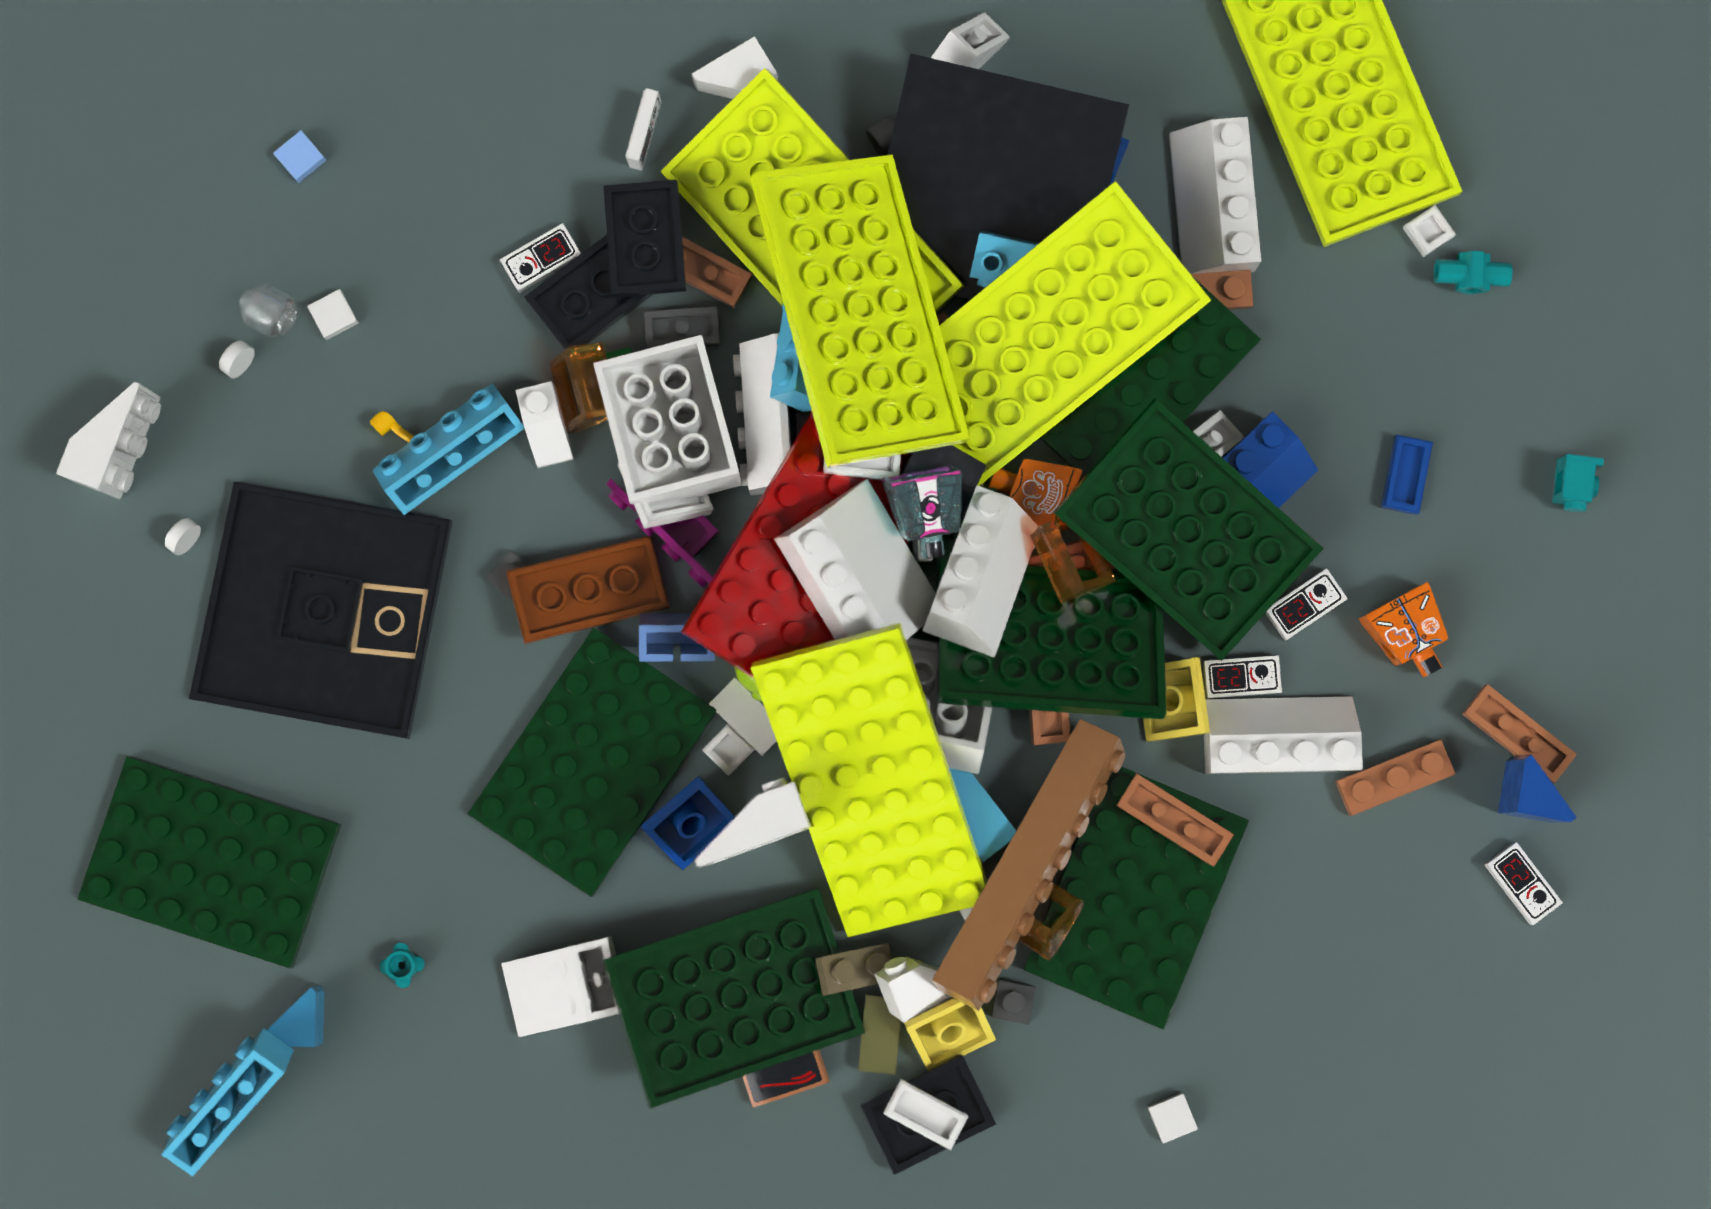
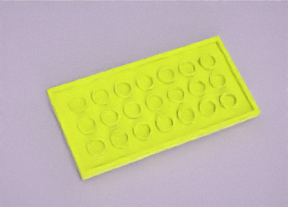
(1344, 110)
(761, 133)
(859, 309)
(1063, 325)
(872, 779)

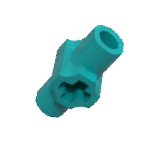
(1473, 272)

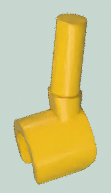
(385, 422)

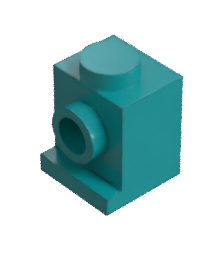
(1576, 481)

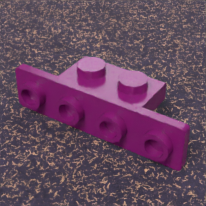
(681, 538)

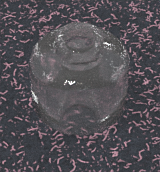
(268, 310)

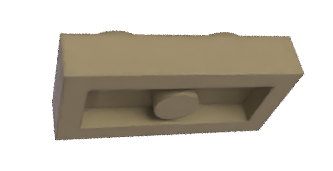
(851, 968)

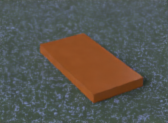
(587, 589)

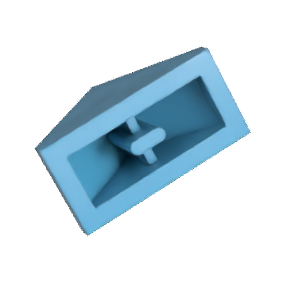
(302, 1021)

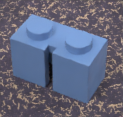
(661, 631)

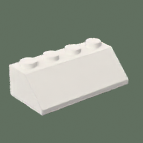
(1215, 196)
(765, 419)
(983, 573)
(1282, 735)

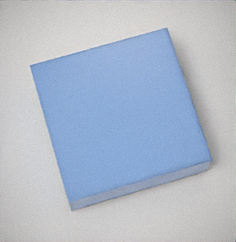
(299, 156)

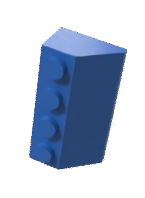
(1273, 460)

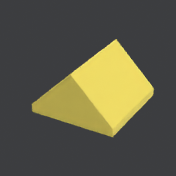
(1184, 703)
(948, 1032)

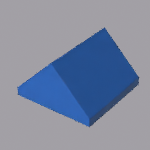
(1530, 793)
(688, 822)

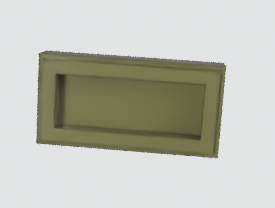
(880, 1039)

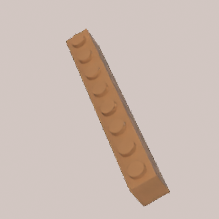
(1029, 865)

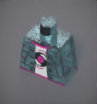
(926, 506)

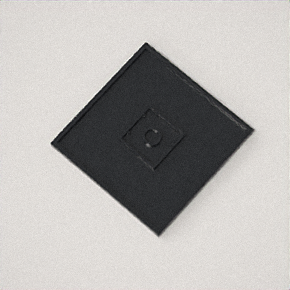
(996, 157)
(291, 603)

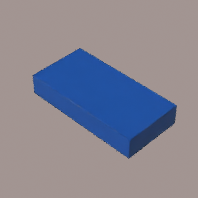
(1406, 474)

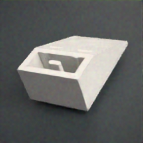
(110, 443)
(560, 987)

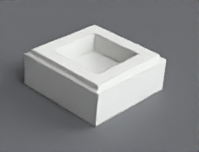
(1429, 231)
(333, 314)
(728, 749)
(1172, 1117)

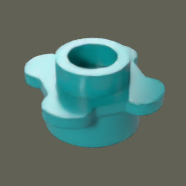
(391, 965)

